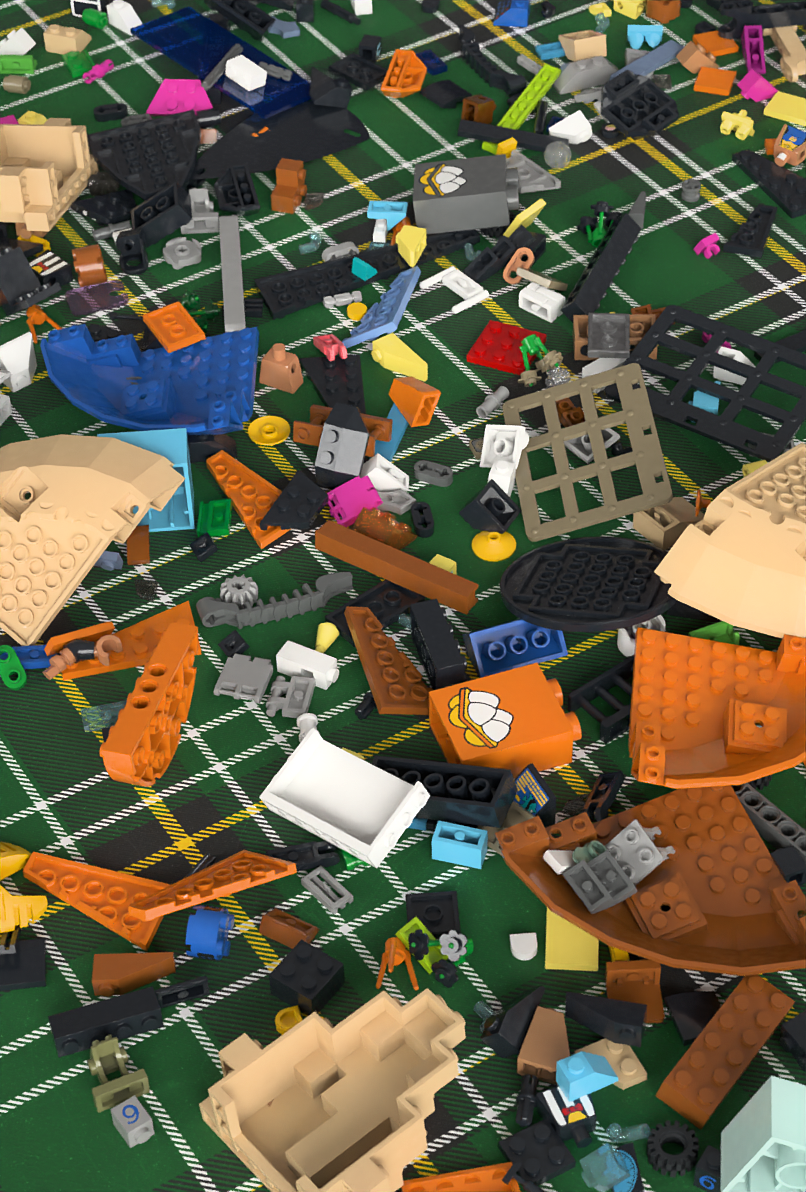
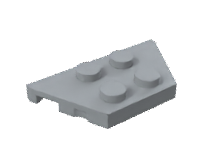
(531, 176)

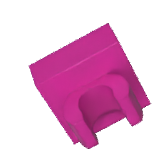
(706, 245)

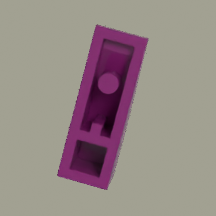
(753, 48)

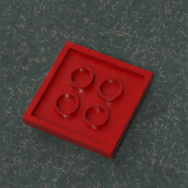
(500, 349)

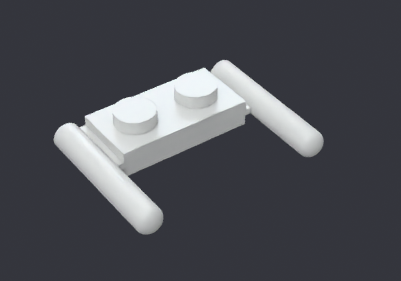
(460, 285)

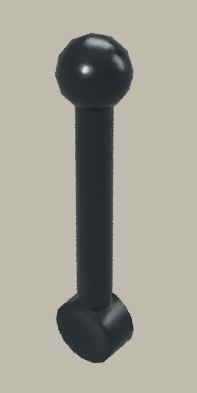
(113, 316)

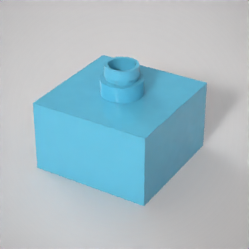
(173, 445)

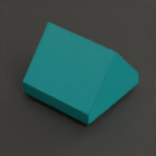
(362, 269)

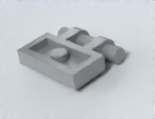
(298, 696)

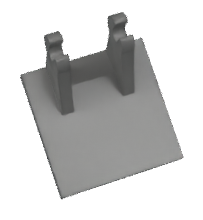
(637, 852)

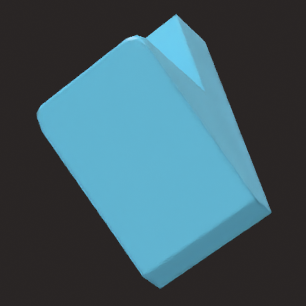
(389, 210)

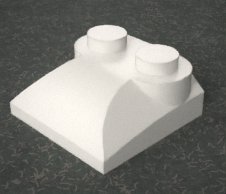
(503, 444)

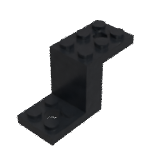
(19, 284)

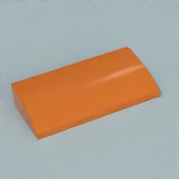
(471, 1180)

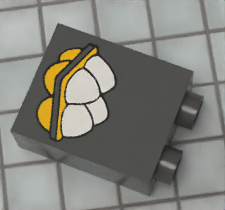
(465, 194)

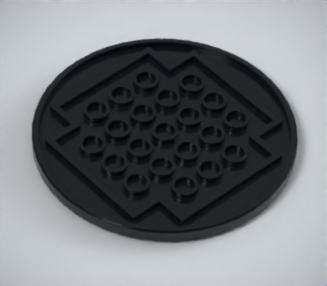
(587, 584)

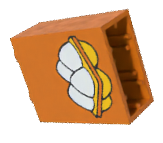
(504, 721)

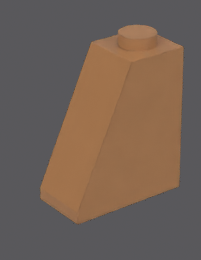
(544, 1045)

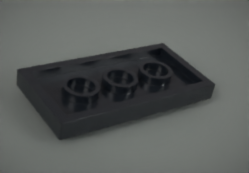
(384, 600)

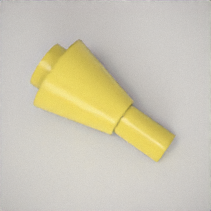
(326, 636)

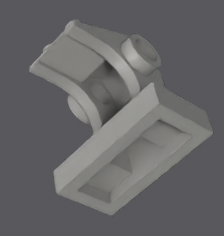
(201, 210)

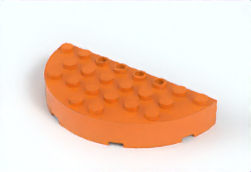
(150, 723)

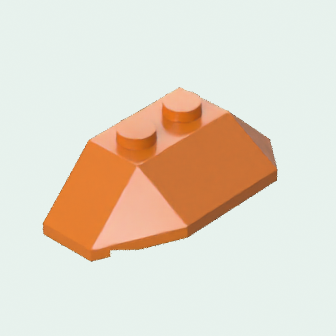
(404, 74)

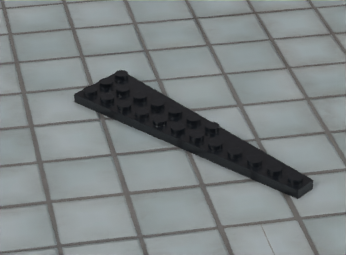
(309, 285)

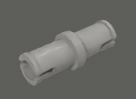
(492, 402)

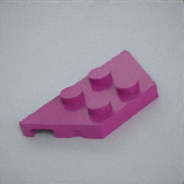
(179, 96)

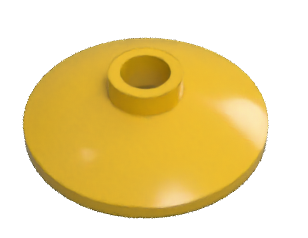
(269, 430)
(493, 546)

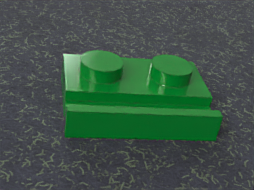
(77, 62)
(215, 518)

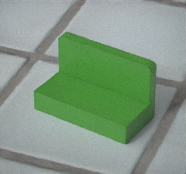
(17, 64)

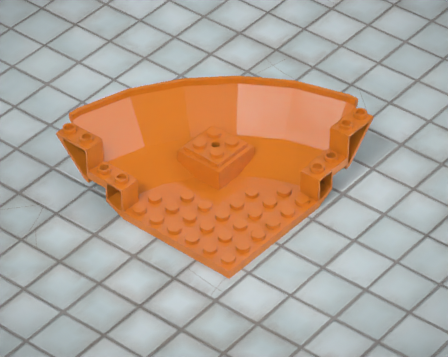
(701, 707)

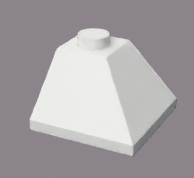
(19, 359)

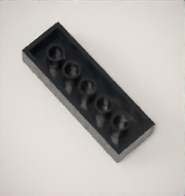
(456, 790)

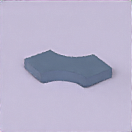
(285, 29)

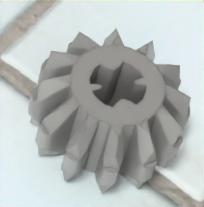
(239, 591)

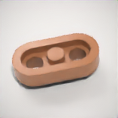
(516, 262)

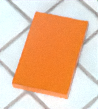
(173, 327)

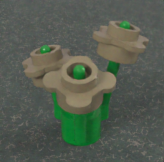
(550, 361)

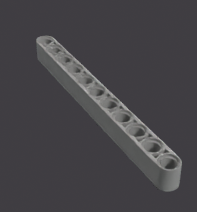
(231, 274)

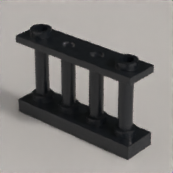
(618, 723)

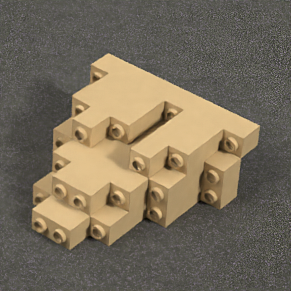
(42, 171)
(342, 1095)

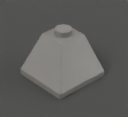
(582, 447)

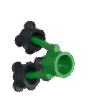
(588, 225)

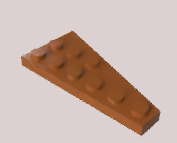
(390, 673)

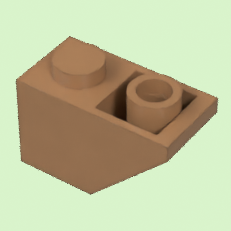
(695, 57)

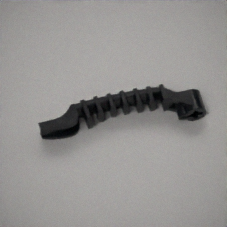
(495, 78)

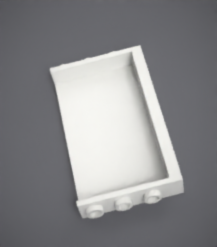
(344, 799)

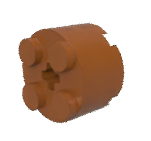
(663, 10)
(89, 265)

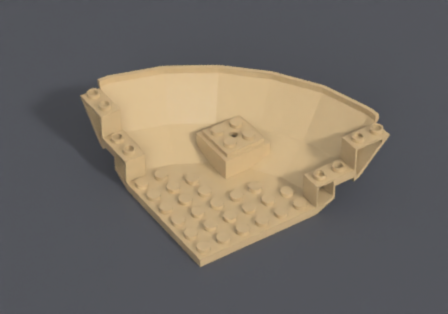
(77, 505)
(748, 552)

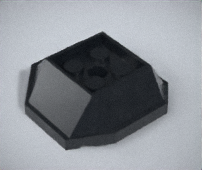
(637, 105)

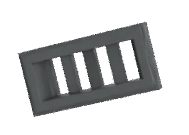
(637, 211)

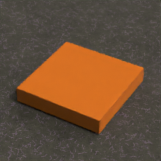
(715, 44)
(715, 81)

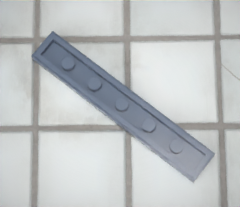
(653, 59)

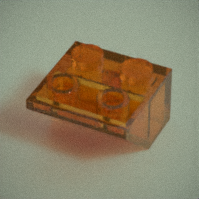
(383, 528)

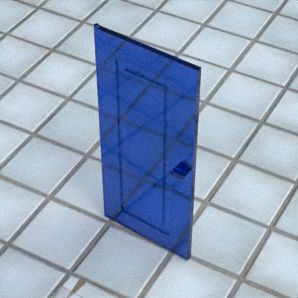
(202, 44)

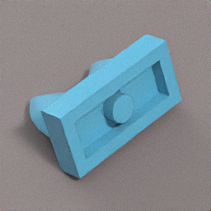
(648, 33)

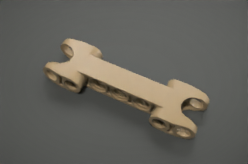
(791, 49)

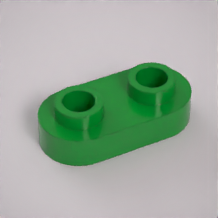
(10, 666)

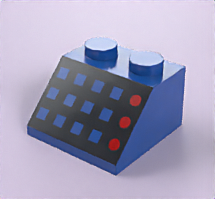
(512, 13)

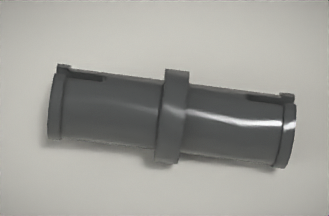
(107, 232)

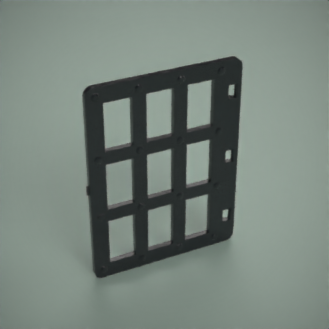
(709, 425)

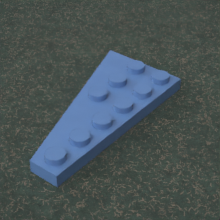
(387, 314)

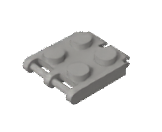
(244, 678)

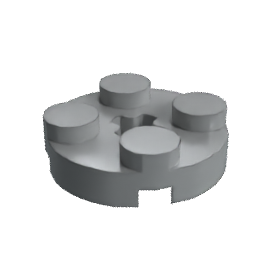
(182, 252)

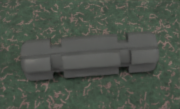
(276, 71)

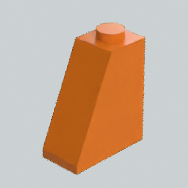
(414, 400)

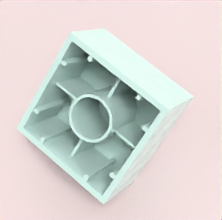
(767, 1141)

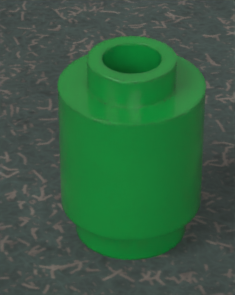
(95, 18)

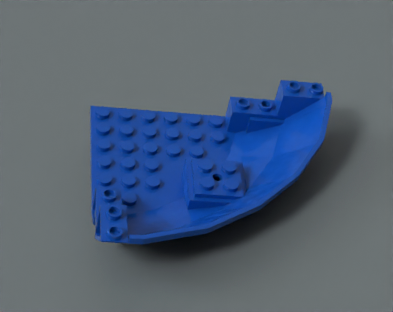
(193, 388)

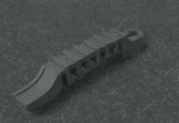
(216, 612)

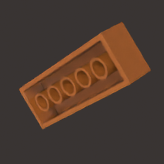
(724, 1049)

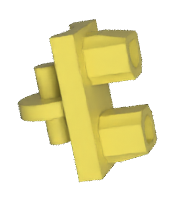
(738, 122)

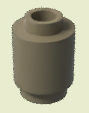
(16, 84)

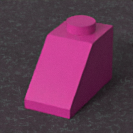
(756, 87)

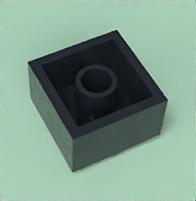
(307, 978)

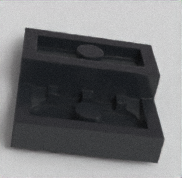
(445, 93)
(691, 1013)

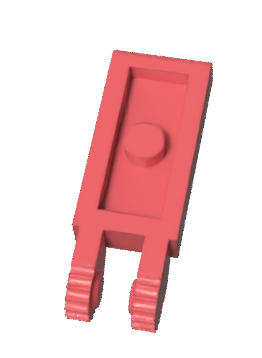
(330, 346)

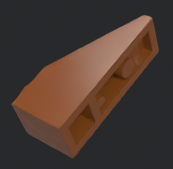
(128, 971)

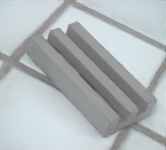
(316, 884)

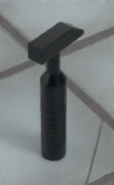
(527, 1185)

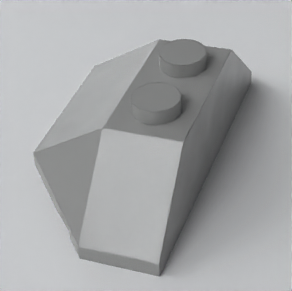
(584, 74)

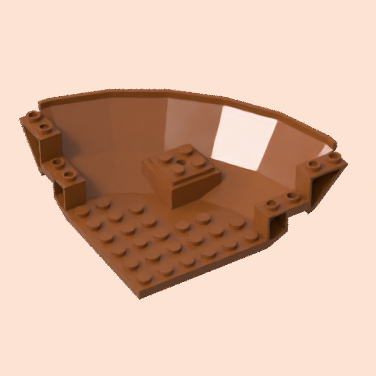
(721, 885)

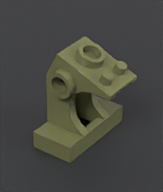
(109, 1057)

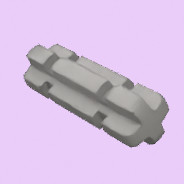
(528, 64)
(342, 299)

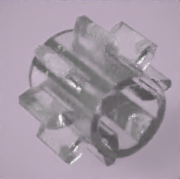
(557, 377)

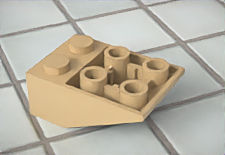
(666, 522)

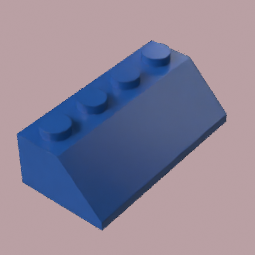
(512, 646)

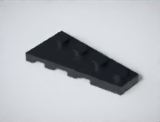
(754, 233)

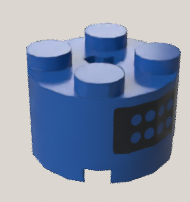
(209, 932)

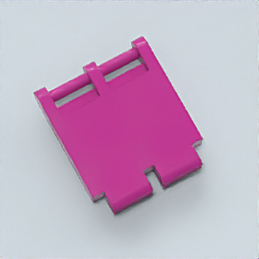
(351, 499)

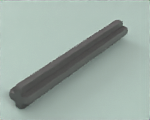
(217, 72)

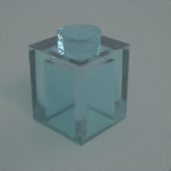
(604, 1168)

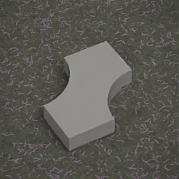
(396, 501)

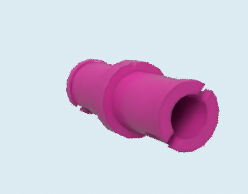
(98, 71)

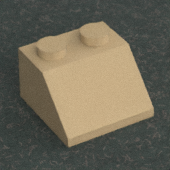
(65, 39)
(583, 44)

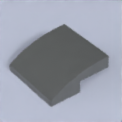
(600, 882)

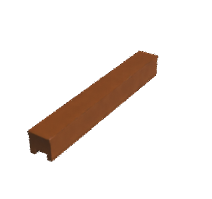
(396, 566)

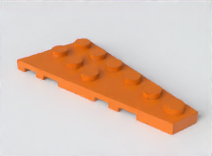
(249, 495)
(136, 642)
(218, 880)
(98, 894)

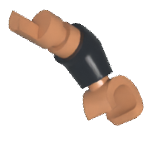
(82, 650)

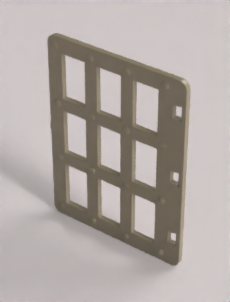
(646, 452)

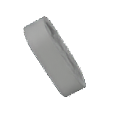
(339, 251)

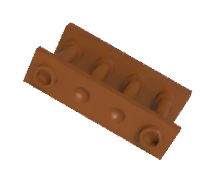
(311, 432)

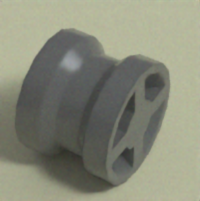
(691, 190)

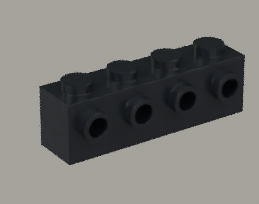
(117, 1016)

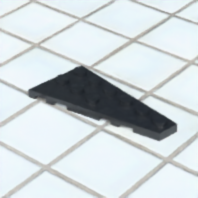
(779, 183)
(336, 380)

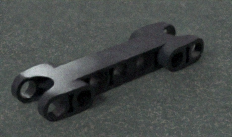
(766, 15)

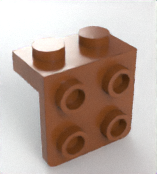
(636, 983)

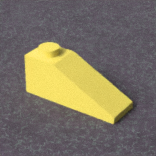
(398, 357)

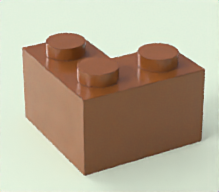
(289, 187)

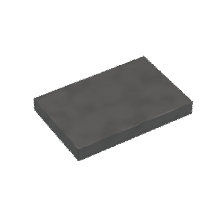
(608, 335)

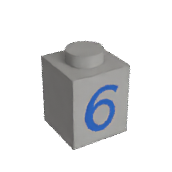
(132, 1121)

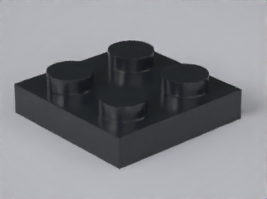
(540, 1151)

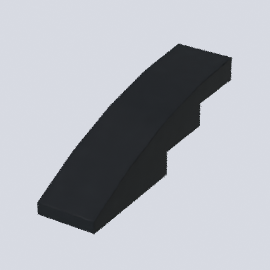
(495, 259)

